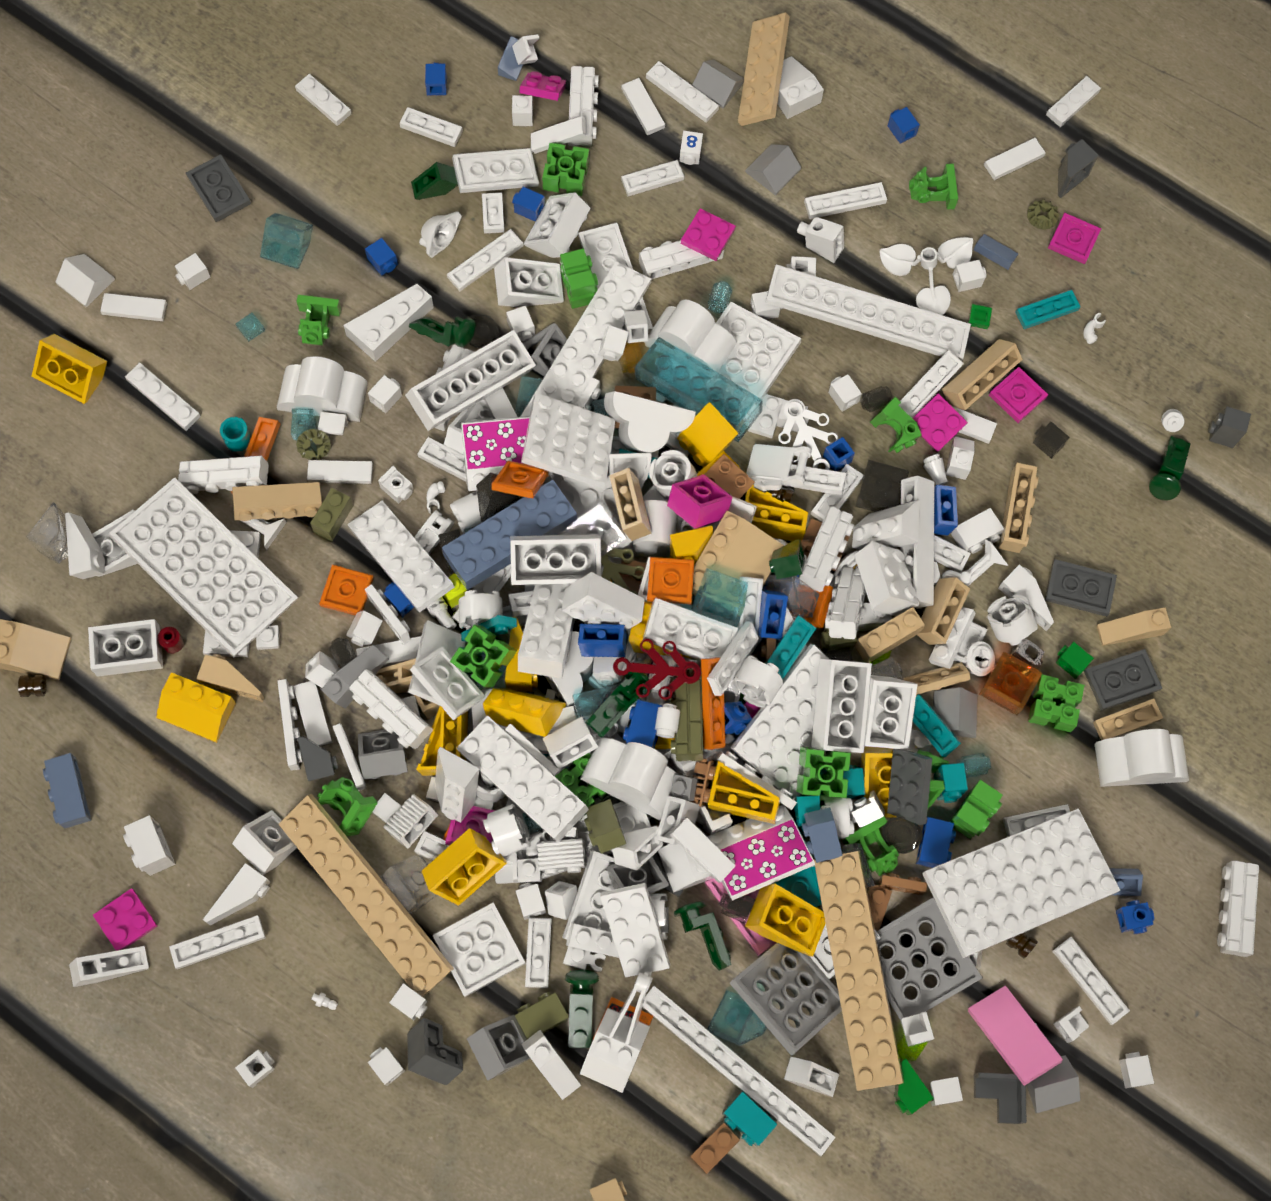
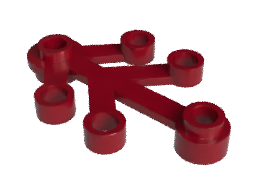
(660, 670)

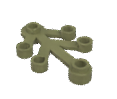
(612, 570)

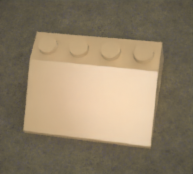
(737, 551)

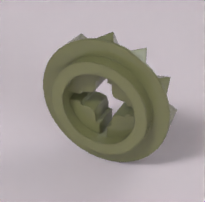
(1041, 221)
(318, 437)

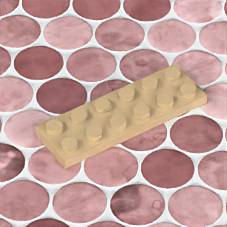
(763, 69)

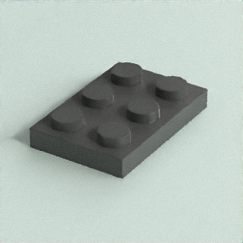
(218, 188)
(1080, 587)
(1123, 679)
(909, 785)

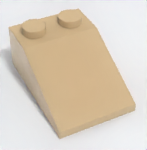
(32, 649)

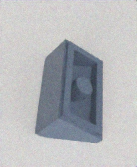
(508, 64)
(995, 251)
(1128, 881)

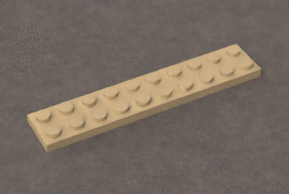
(366, 896)
(858, 972)

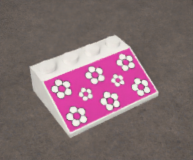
(490, 445)
(761, 853)

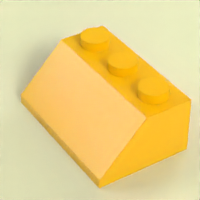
(68, 368)
(690, 543)
(194, 707)
(523, 710)
(463, 867)

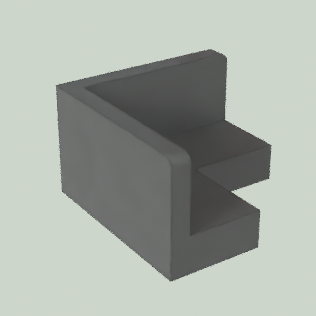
(430, 1056)
(1008, 1092)

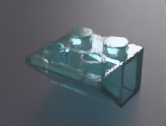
(285, 240)
(721, 597)

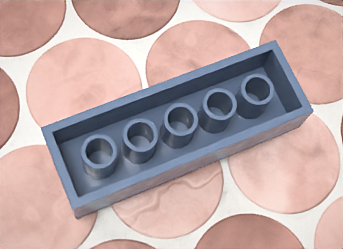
(487, 546)

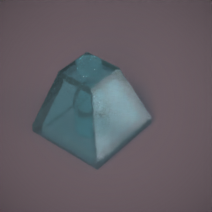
(735, 1020)

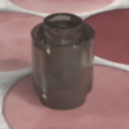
(876, 398)
(342, 651)

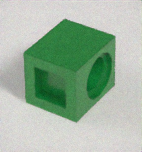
(1073, 659)

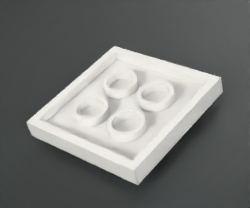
(479, 949)

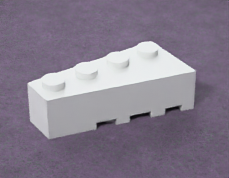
(388, 322)

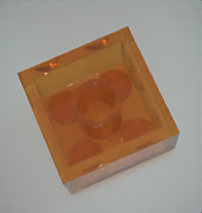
(1010, 683)

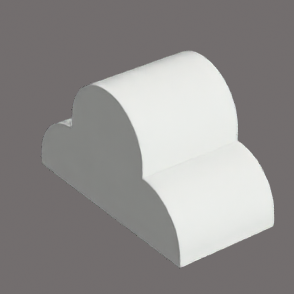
(693, 332)
(322, 387)
(644, 422)
(662, 523)
(575, 673)
(1142, 758)
(631, 774)

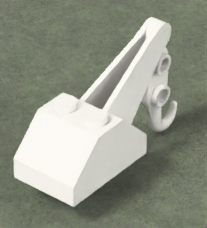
(618, 1041)

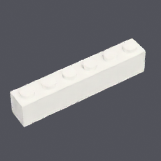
(920, 555)

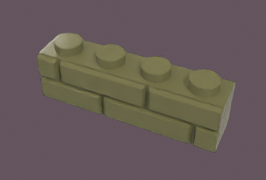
(689, 738)

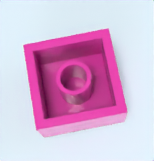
(699, 501)

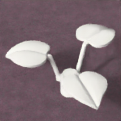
(901, 257)

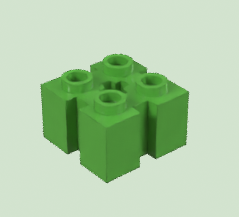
(565, 169)
(578, 277)
(470, 658)
(1067, 696)
(571, 780)
(832, 782)
(975, 810)

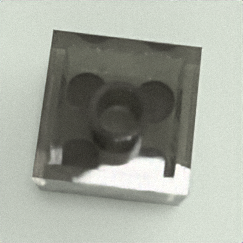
(880, 486)

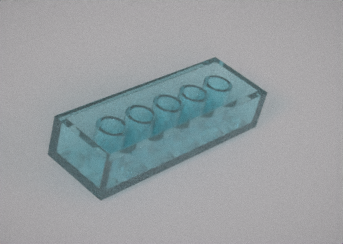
(695, 385)

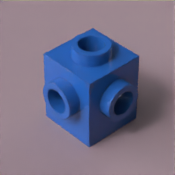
(735, 717)
(1135, 917)

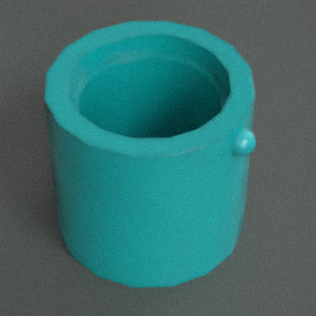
(235, 434)

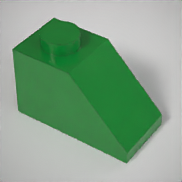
(912, 1093)

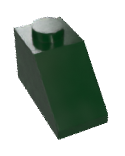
(434, 181)
(788, 560)

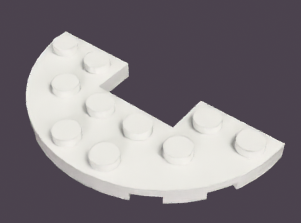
(585, 496)

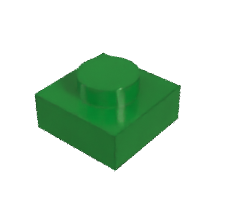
(980, 316)

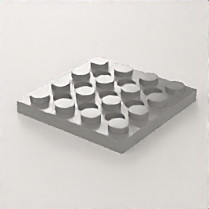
(902, 956)
(790, 1008)

